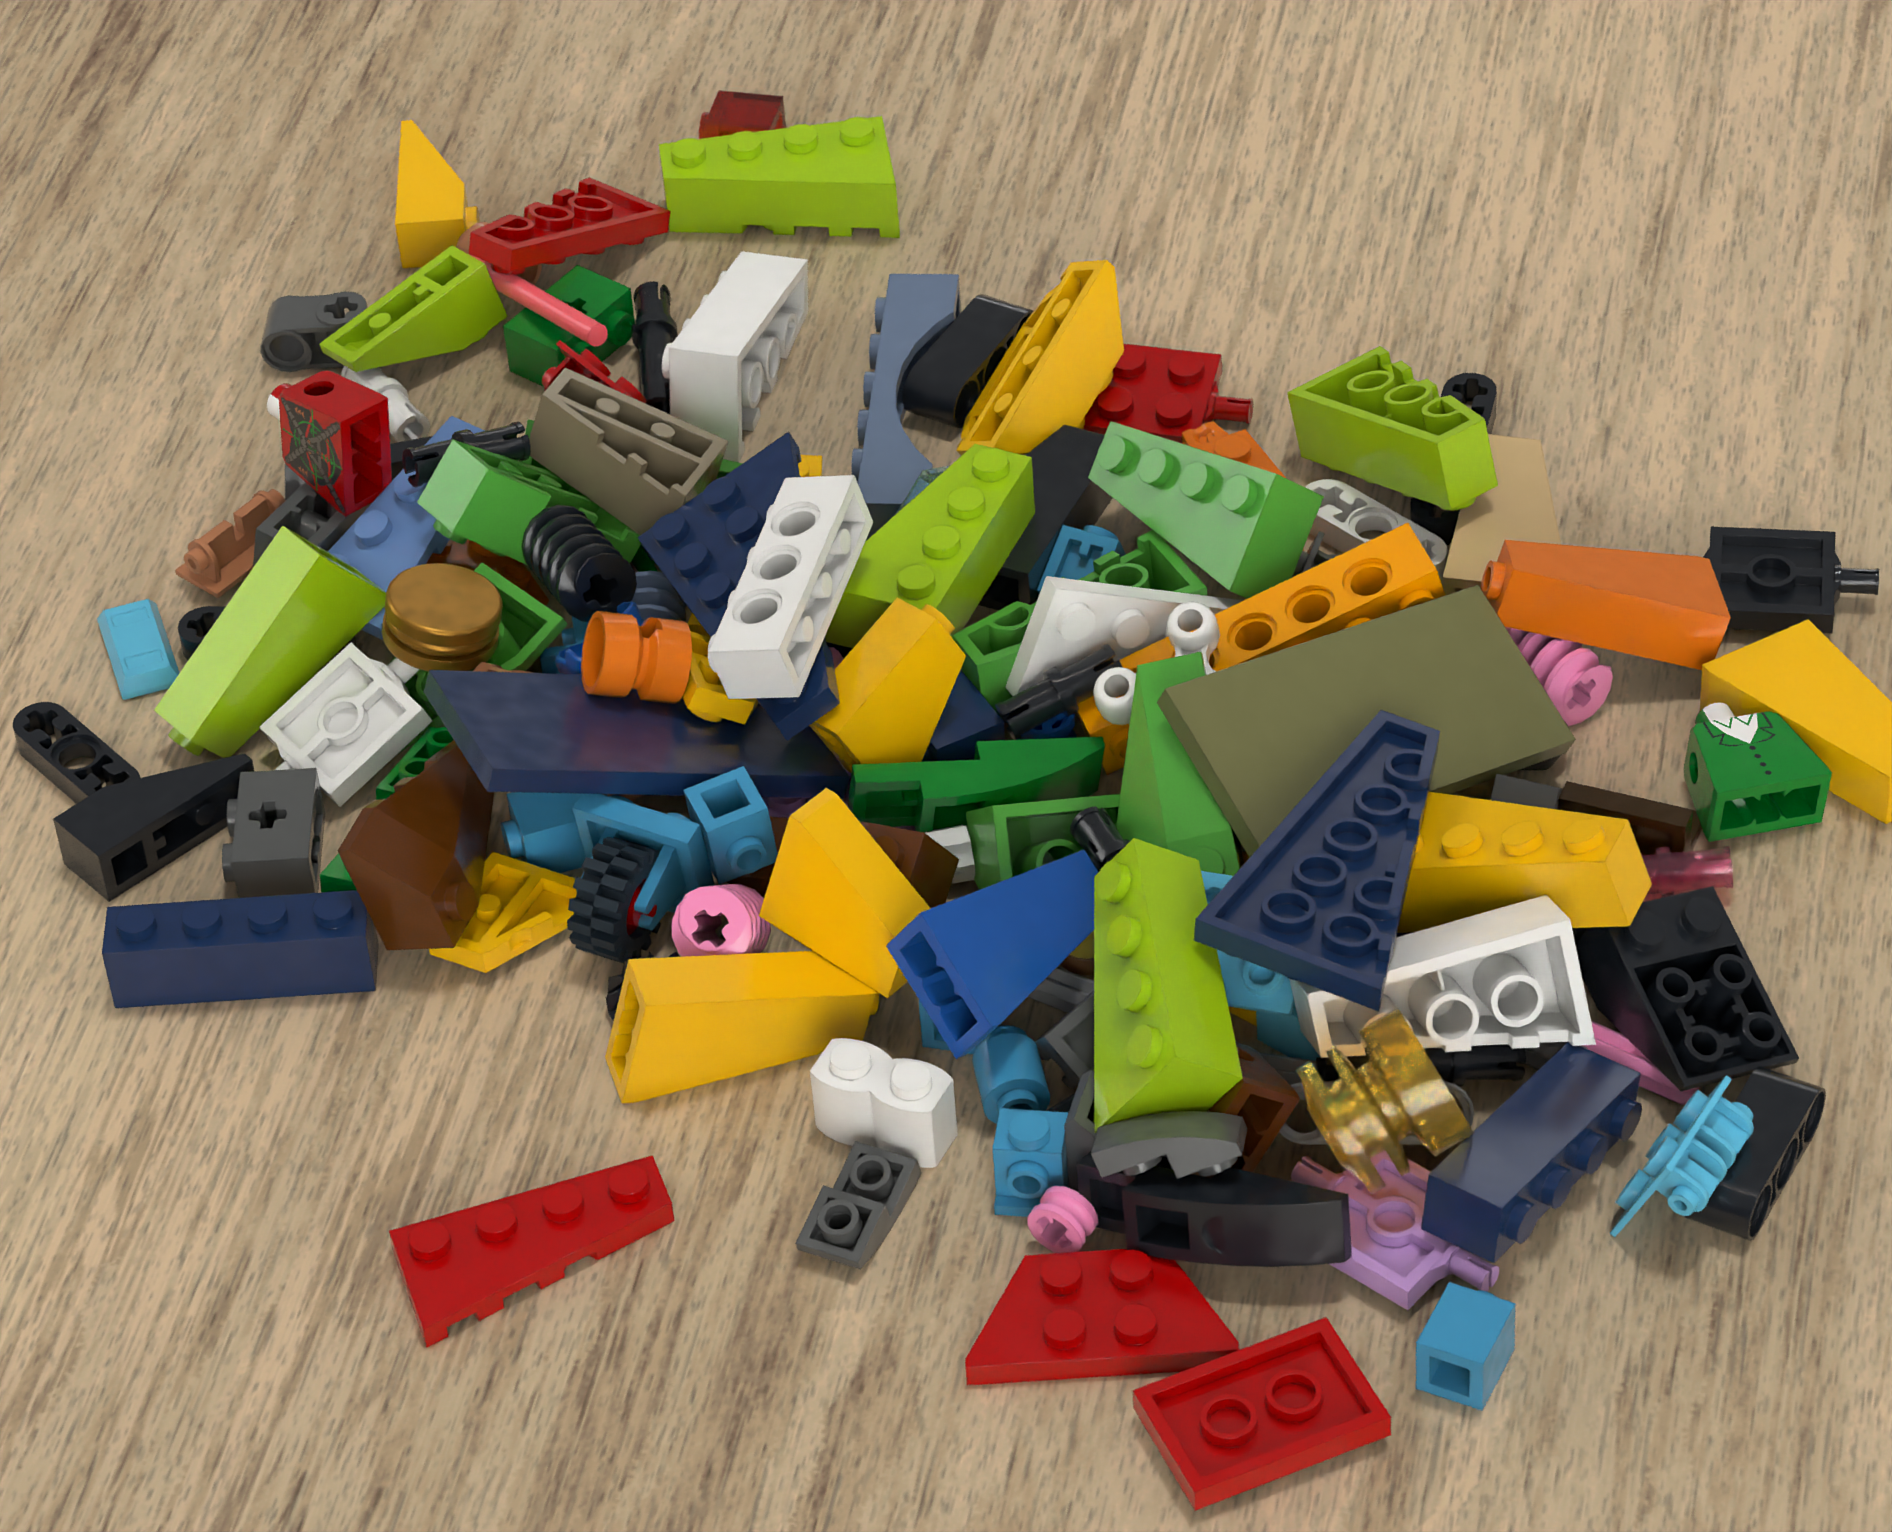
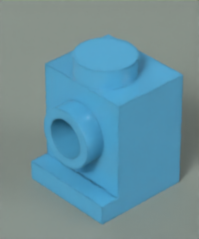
(1027, 1158)

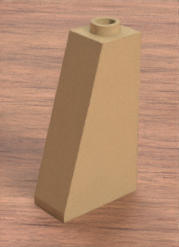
(1513, 510)

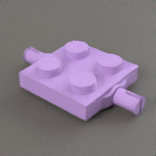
(1387, 1237)

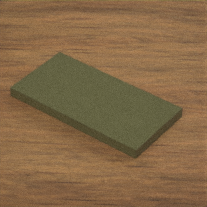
(1284, 718)

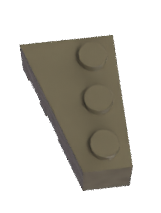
(622, 450)

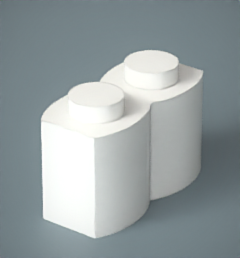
(883, 1101)

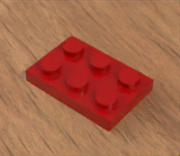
(1261, 1413)

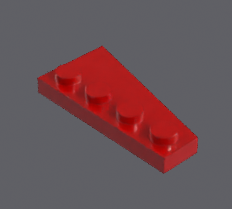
(571, 226)

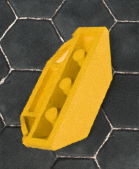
(1052, 365)

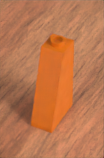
(1611, 599)

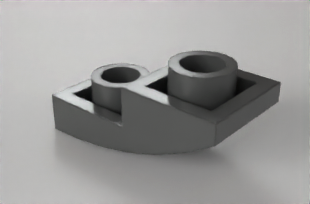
(1189, 1139)
(861, 1207)

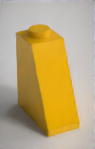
(892, 688)
(840, 893)

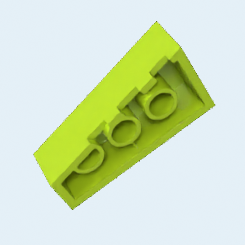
(783, 180)
(941, 544)
(1157, 993)

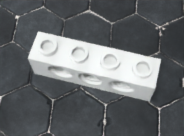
(790, 587)

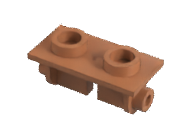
(227, 551)

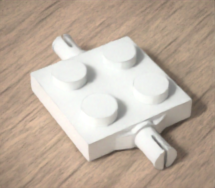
(347, 721)

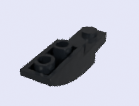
(1221, 1219)

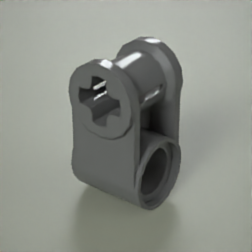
(301, 323)

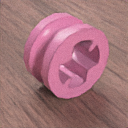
(1062, 1220)

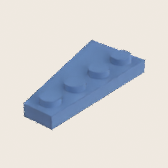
(395, 530)

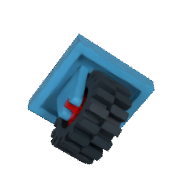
(633, 873)

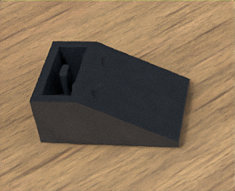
(1685, 991)

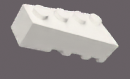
(736, 345)

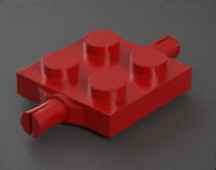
(1165, 393)

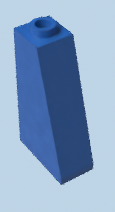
(995, 947)

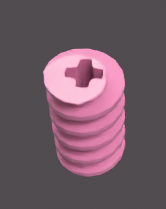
(1567, 673)
(699, 917)

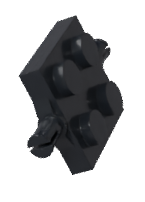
(1782, 577)

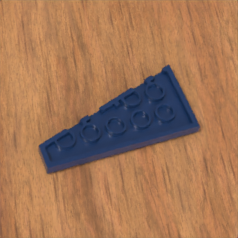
(707, 549)
(1335, 873)

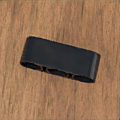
(962, 360)
(1784, 1123)

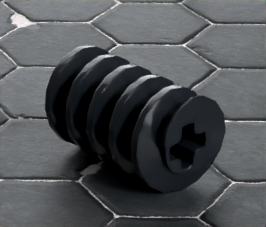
(577, 562)

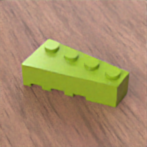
(1394, 431)

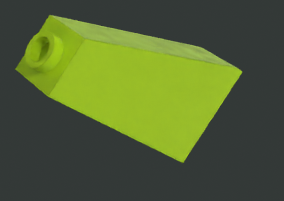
(267, 644)

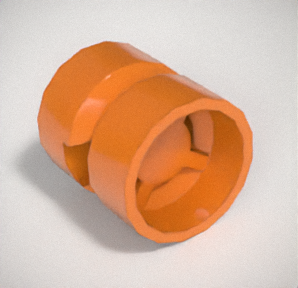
(629, 656)

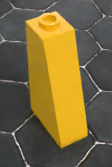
(1821, 700)
(727, 1016)

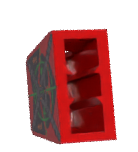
(335, 438)

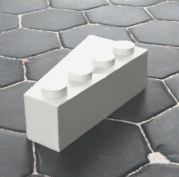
(1469, 984)

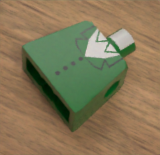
(1752, 774)

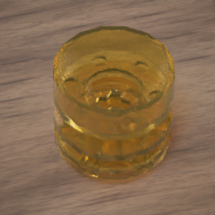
(1383, 1101)

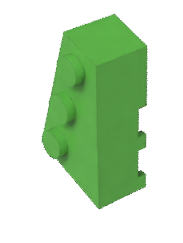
(496, 497)

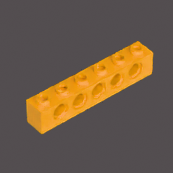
(1335, 595)

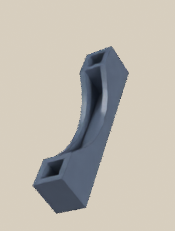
(909, 323)

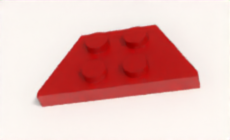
(1096, 1319)

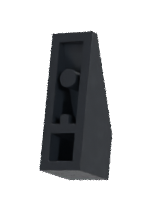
(146, 823)

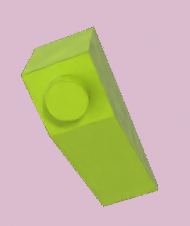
(426, 315)

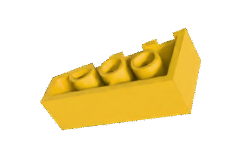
(1499, 853)

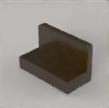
(1651, 821)

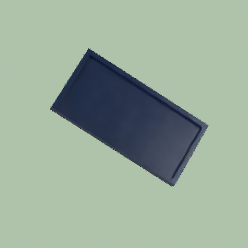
(559, 739)

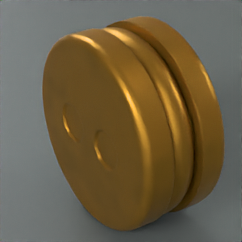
(441, 617)

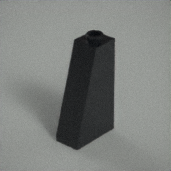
(1061, 498)

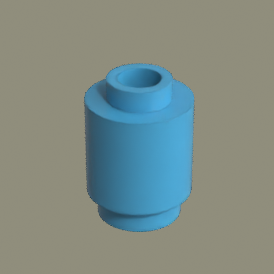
(1009, 1072)

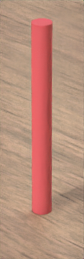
(549, 307)

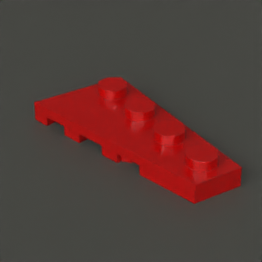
(494, 1249)

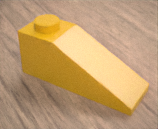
(429, 200)

